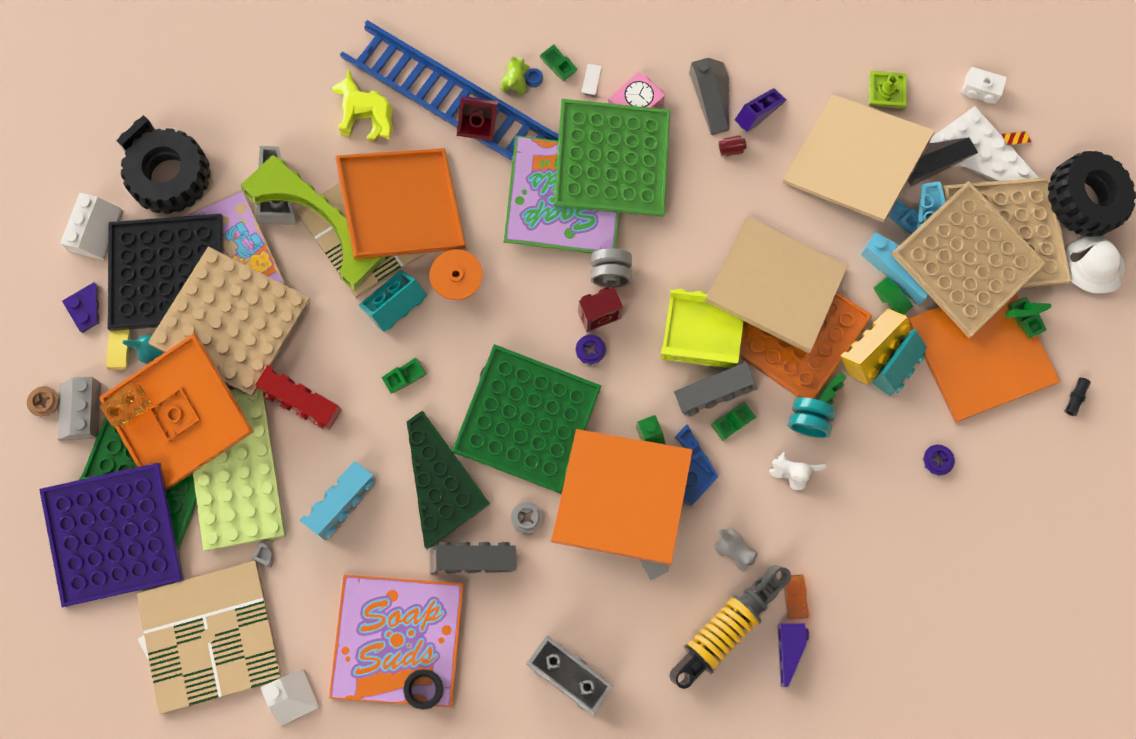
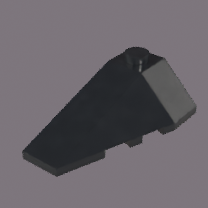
(941, 156)

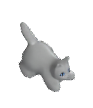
(734, 547)

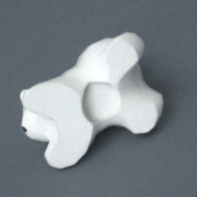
(795, 472)

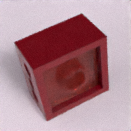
(600, 308)

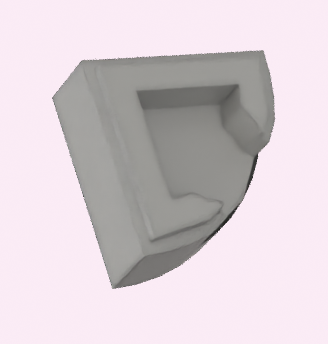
(263, 554)

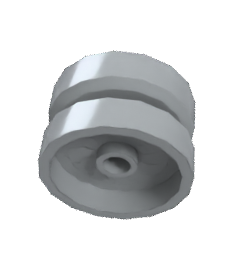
(611, 267)

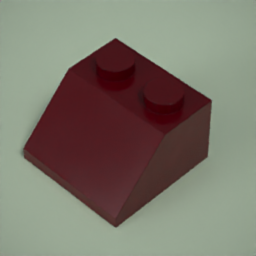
(477, 118)

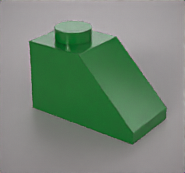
(650, 430)

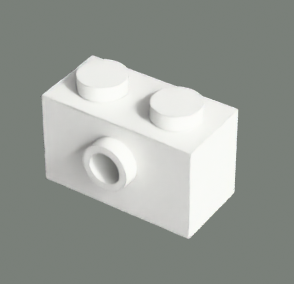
(983, 85)

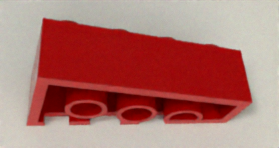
(297, 398)

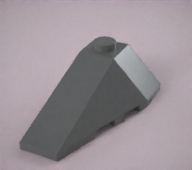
(712, 89)

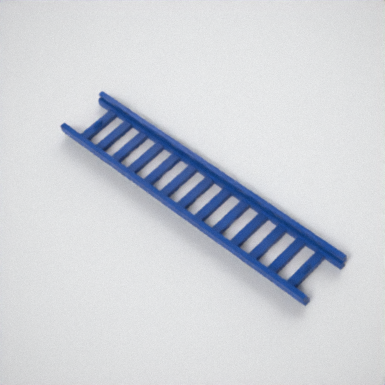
(453, 79)

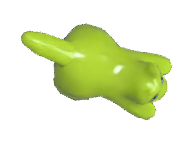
(515, 76)

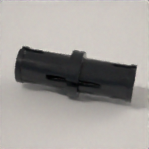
(1077, 396)

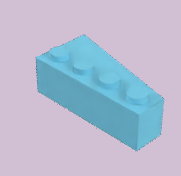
(878, 253)
(339, 500)

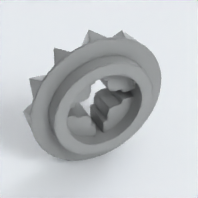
(536, 517)

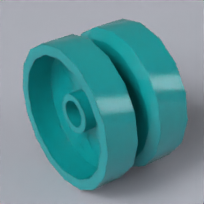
(812, 417)

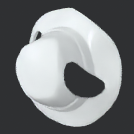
(1098, 268)

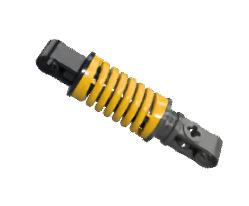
(728, 626)

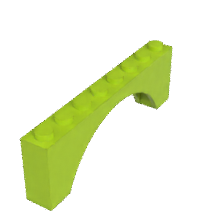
(277, 182)

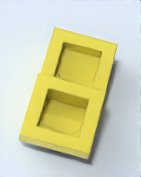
(117, 352)

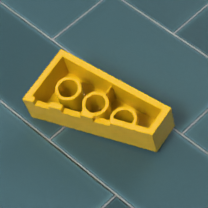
(876, 346)

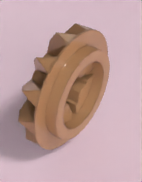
(34, 400)

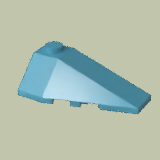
(930, 200)

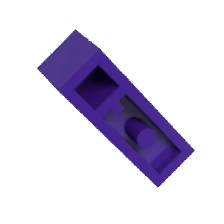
(759, 109)
(791, 645)

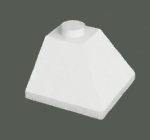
(290, 697)

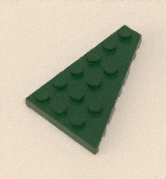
(442, 484)

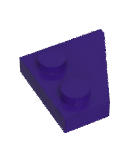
(84, 307)

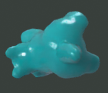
(145, 352)

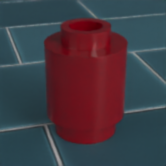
(732, 146)

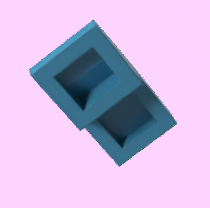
(904, 217)

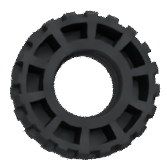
(154, 149)
(1110, 185)

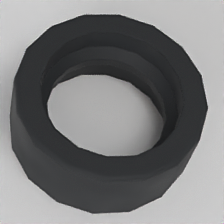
(408, 685)

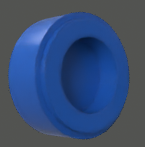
(534, 77)

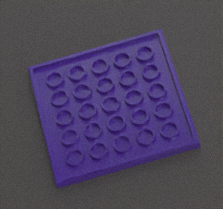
(111, 534)

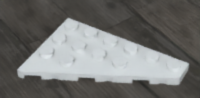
(994, 158)

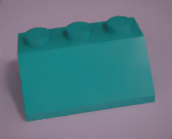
(393, 300)
(901, 364)

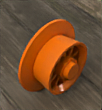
(456, 274)

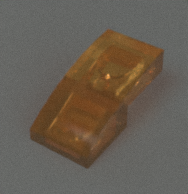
(795, 598)

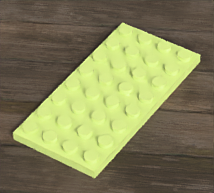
(239, 487)

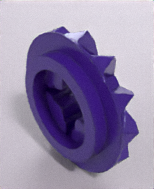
(588, 341)
(943, 453)

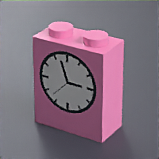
(638, 92)

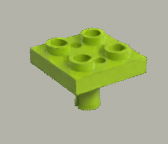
(894, 82)

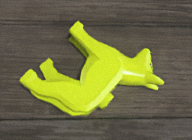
(364, 105)

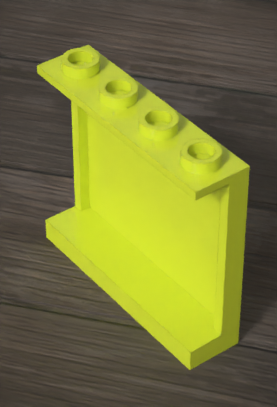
(700, 332)

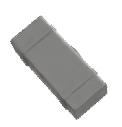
(569, 675)

